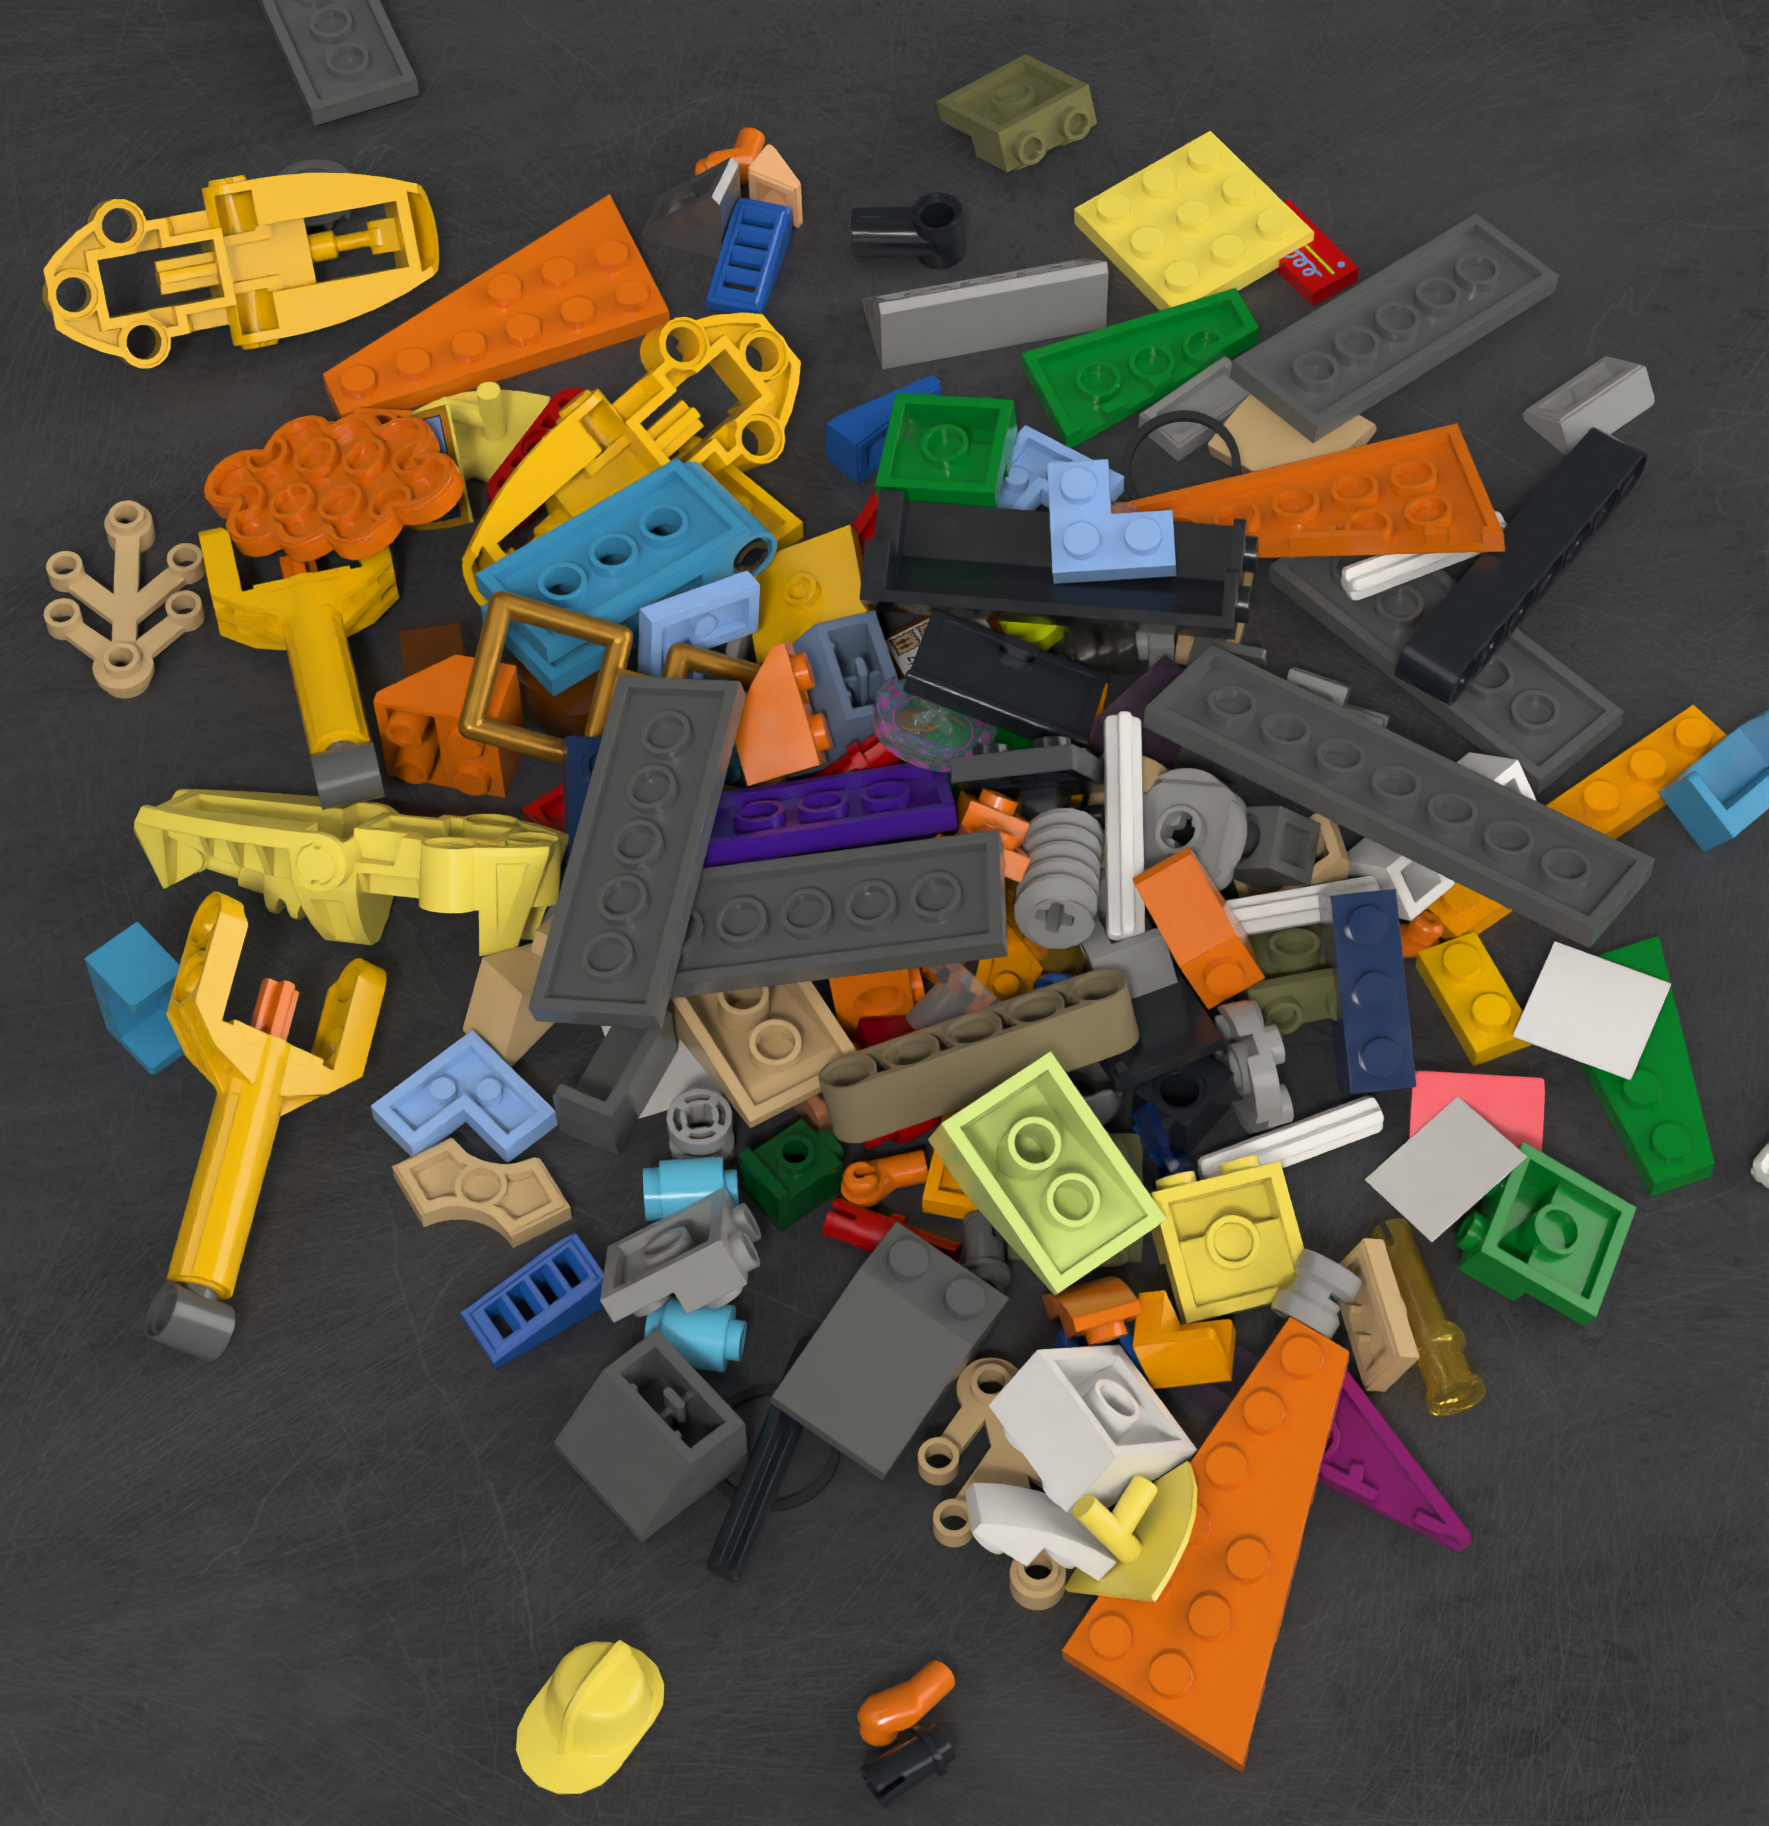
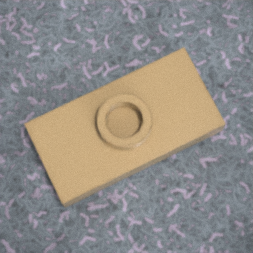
(1377, 1318)

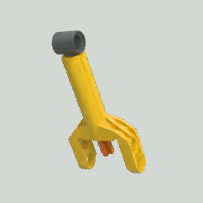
(311, 618)
(255, 1084)

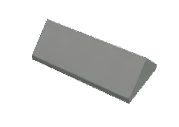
(988, 312)

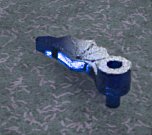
(1157, 1142)

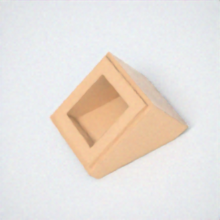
(775, 183)

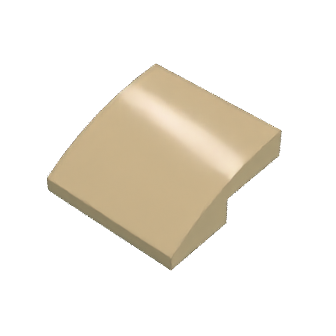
(1269, 441)

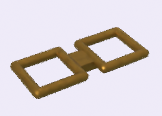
(617, 642)

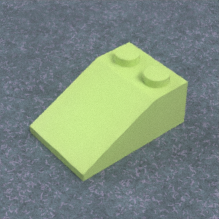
(1046, 1174)

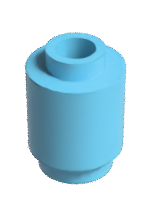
(683, 1182)
(703, 1337)

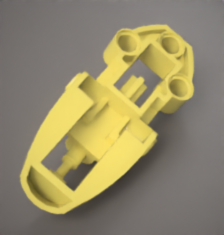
(354, 859)

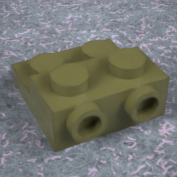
(1020, 112)
(1297, 978)

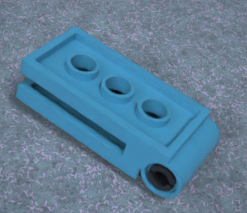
(624, 554)

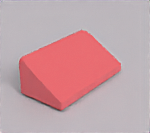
(1506, 1102)

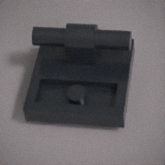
(1035, 776)

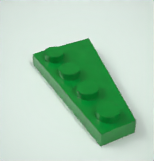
(1129, 365)
(1659, 1107)

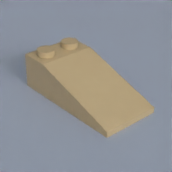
(761, 1044)

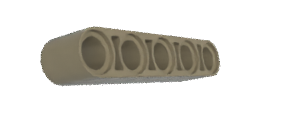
(976, 1052)

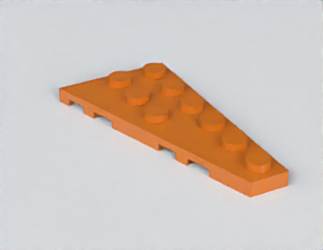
(534, 309)
(1365, 500)
(1211, 1634)

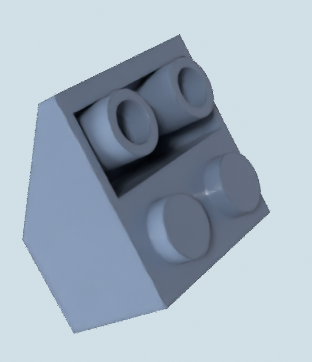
(848, 670)

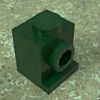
(783, 1184)

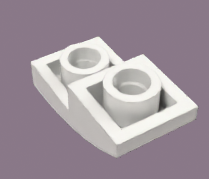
(1027, 1522)

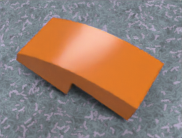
(996, 812)
(1094, 1309)

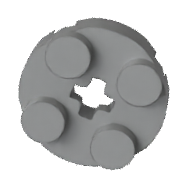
(1215, 815)
(1253, 1058)

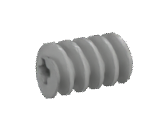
(1062, 880)

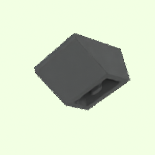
(652, 1436)

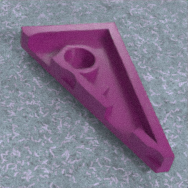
(1378, 1472)

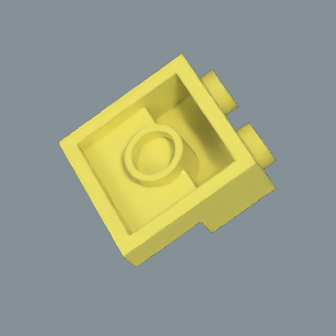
(1227, 1238)

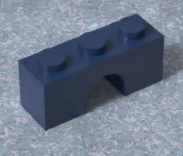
(1372, 1004)

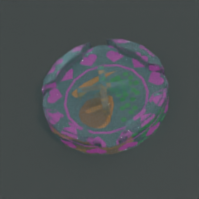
(924, 730)

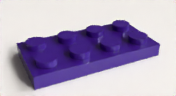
(830, 814)

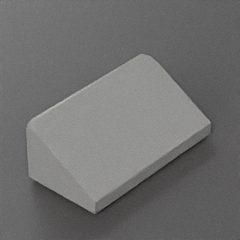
(1598, 397)

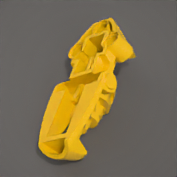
(251, 260)
(605, 448)

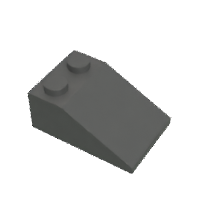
(890, 1350)

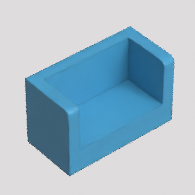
(1724, 786)
(133, 989)

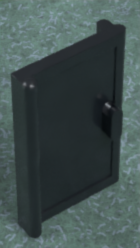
(969, 673)
(1171, 1034)

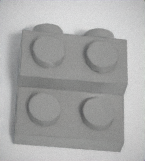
(693, 1253)

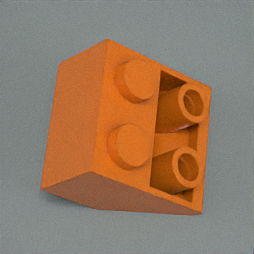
(422, 735)

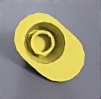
(589, 1717)

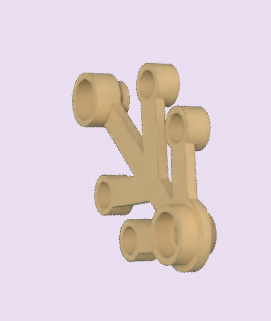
(129, 534)
(1000, 1465)

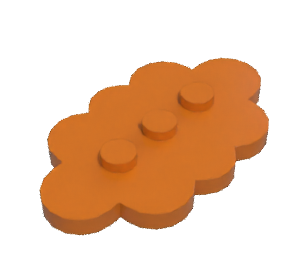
(334, 487)

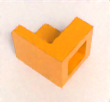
(1178, 1352)

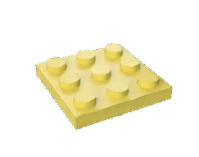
(1192, 225)

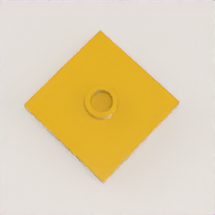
(808, 587)

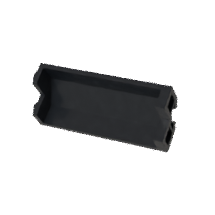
(1000, 569)

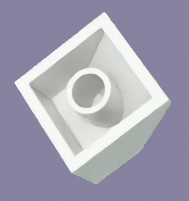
(1089, 1423)

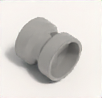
(701, 1126)
(1317, 1293)

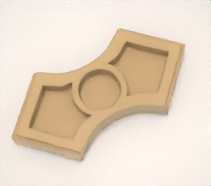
(510, 1198)

